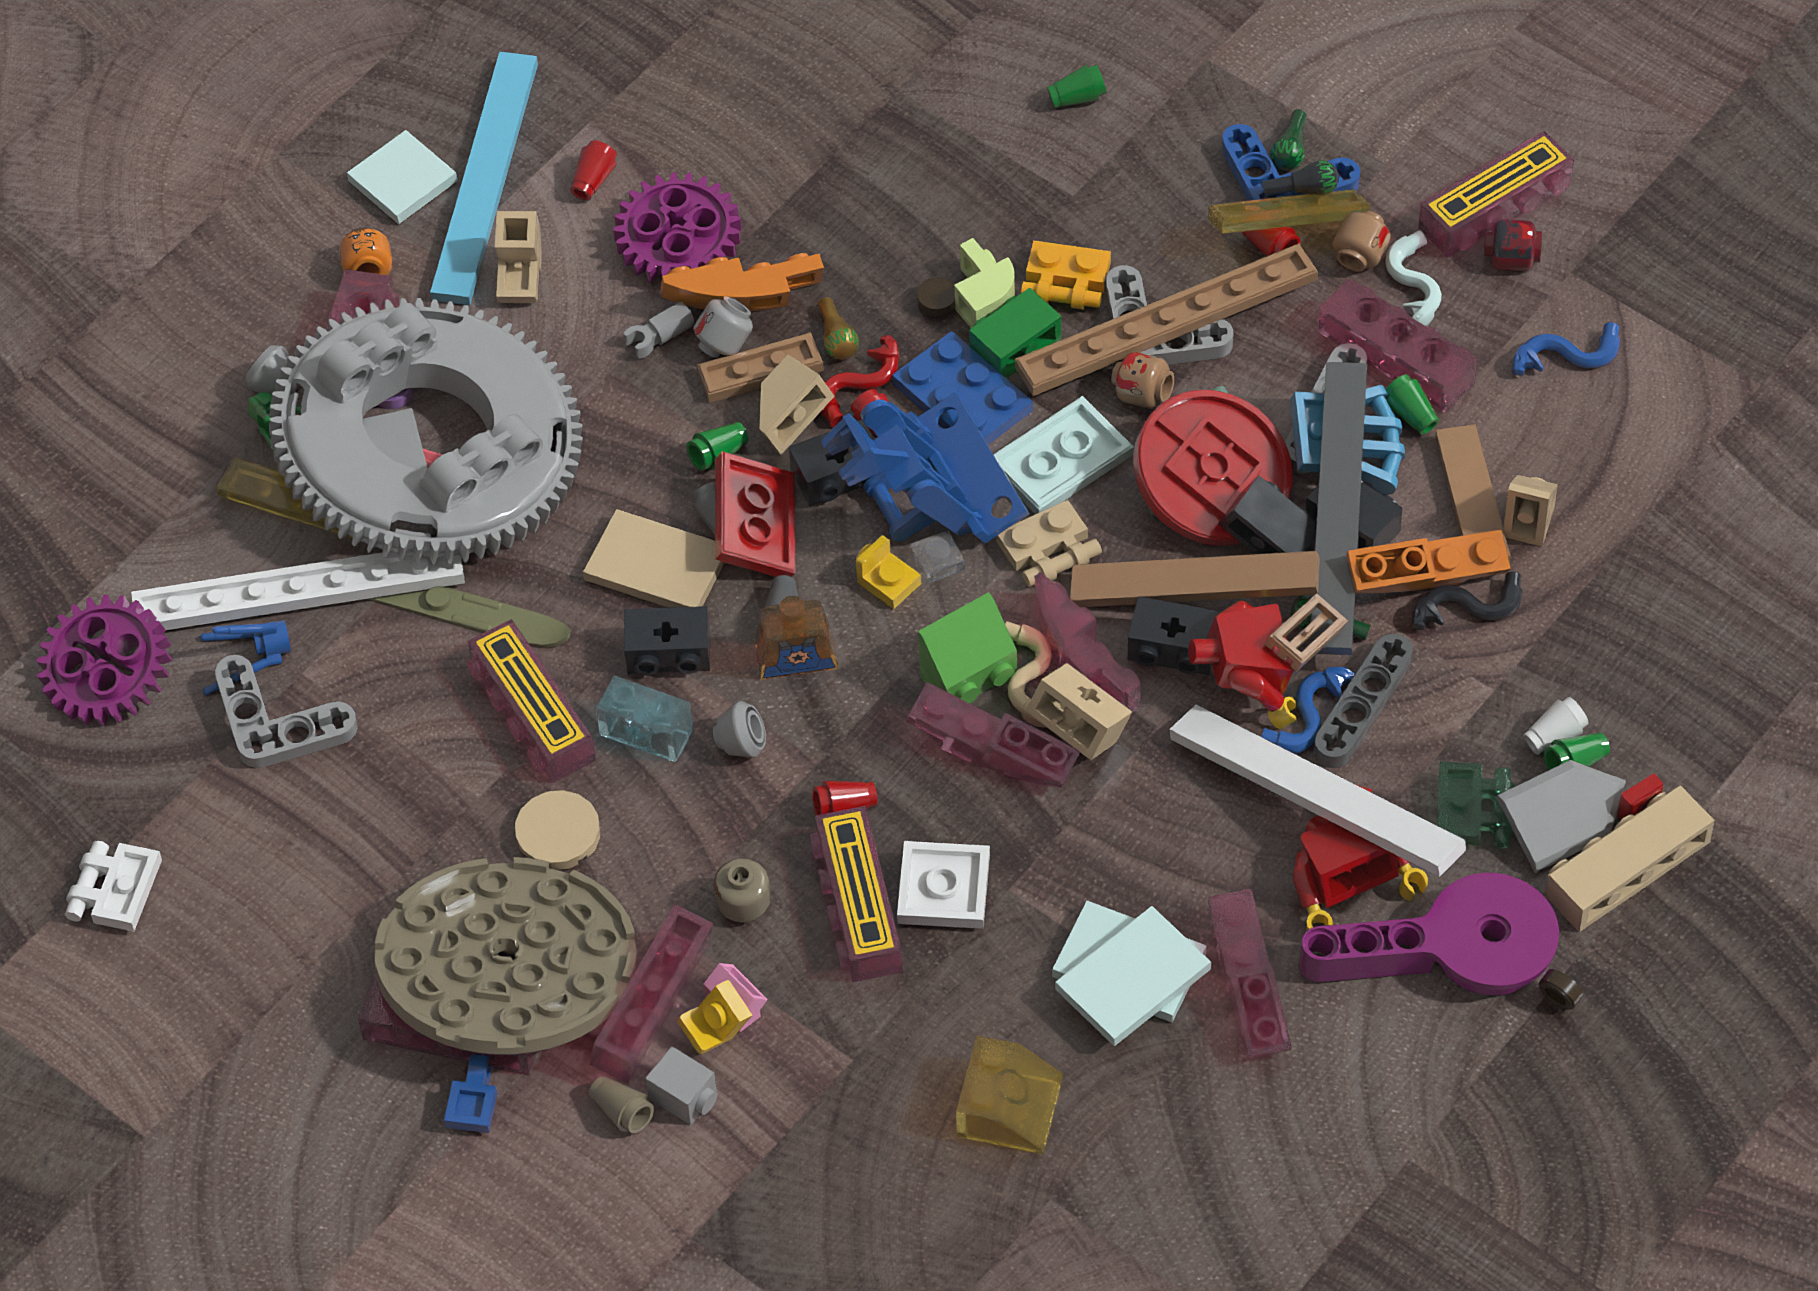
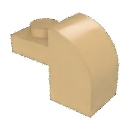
(518, 256)

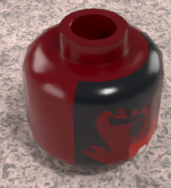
(1513, 245)

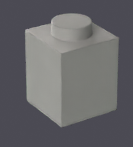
(682, 1086)

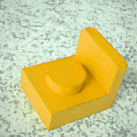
(885, 573)
(715, 1019)

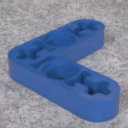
(1258, 157)

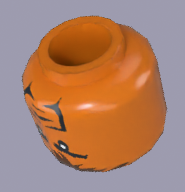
(366, 251)

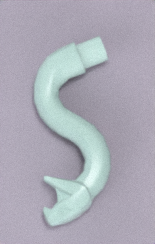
(1405, 246)

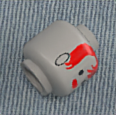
(723, 327)

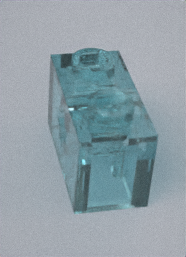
(644, 718)

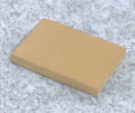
(654, 562)

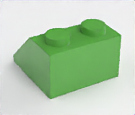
(968, 650)

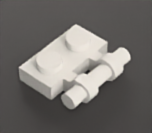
(123, 890)

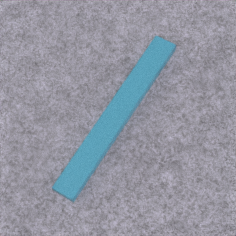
(484, 178)

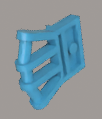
(1307, 429)

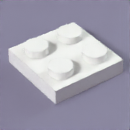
(943, 884)

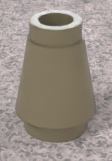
(623, 1105)

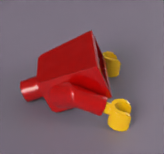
(1244, 661)
(1342, 865)

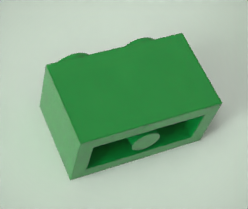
(1015, 330)

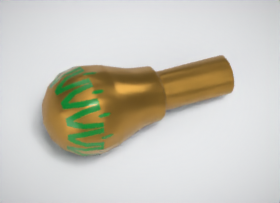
(839, 337)

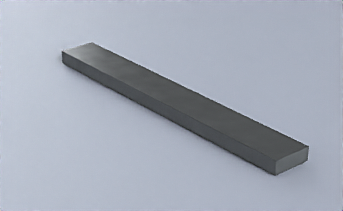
(1340, 495)

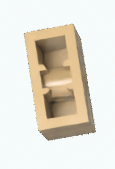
(1078, 711)

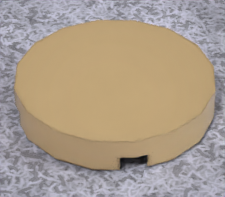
(558, 829)

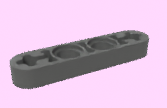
(1359, 698)

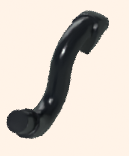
(1510, 600)

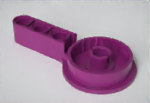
(1448, 934)

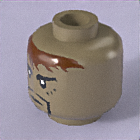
(742, 890)

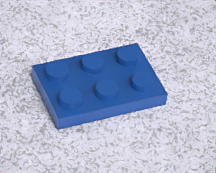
(957, 368)

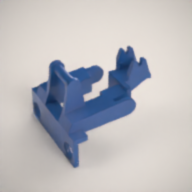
(903, 460)

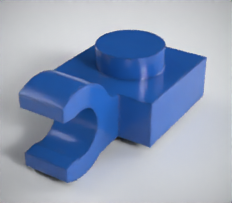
(473, 1101)

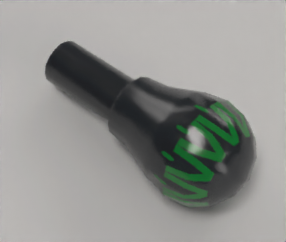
(1315, 179)

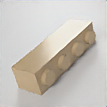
(1629, 857)

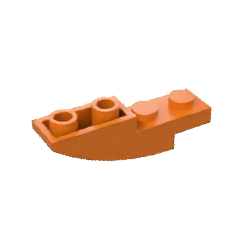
(757, 288)
(1427, 563)

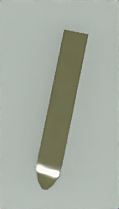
(479, 614)

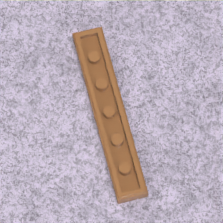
(1196, 579)

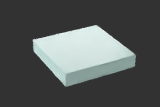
(402, 176)

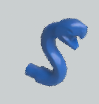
(1527, 356)
(1332, 679)

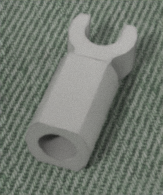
(659, 329)

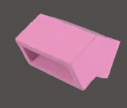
(747, 991)

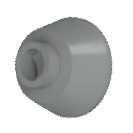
(267, 369)
(740, 731)

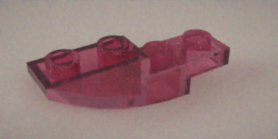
(1073, 641)
(991, 742)
(1248, 974)

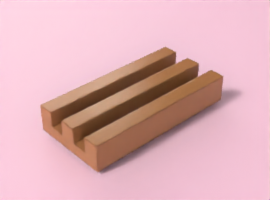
(1289, 649)

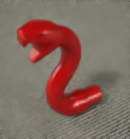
(887, 355)

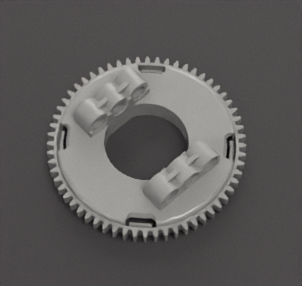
(472, 496)

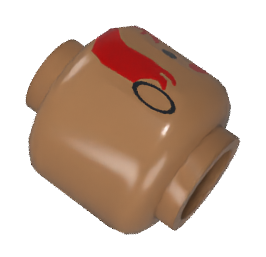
(1361, 240)
(1143, 380)

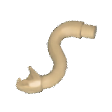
(1037, 642)

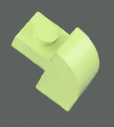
(986, 284)

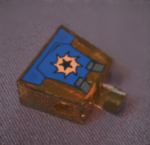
(794, 639)

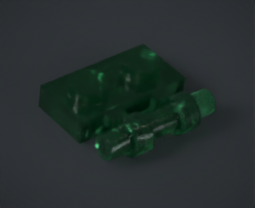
(1461, 798)

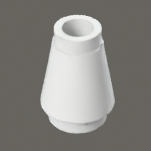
(1560, 721)

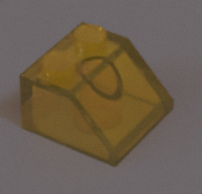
(1007, 1096)

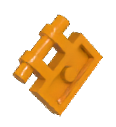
(1068, 267)

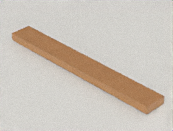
(1166, 319)

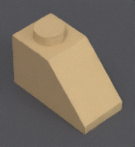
(790, 402)
(1529, 509)

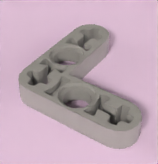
(1207, 347)
(263, 729)

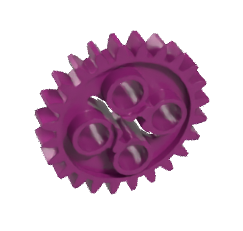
(676, 227)
(82, 691)

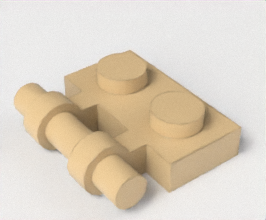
(1044, 535)

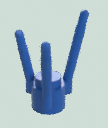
(268, 639)

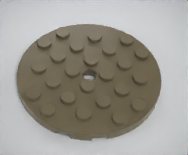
(449, 984)

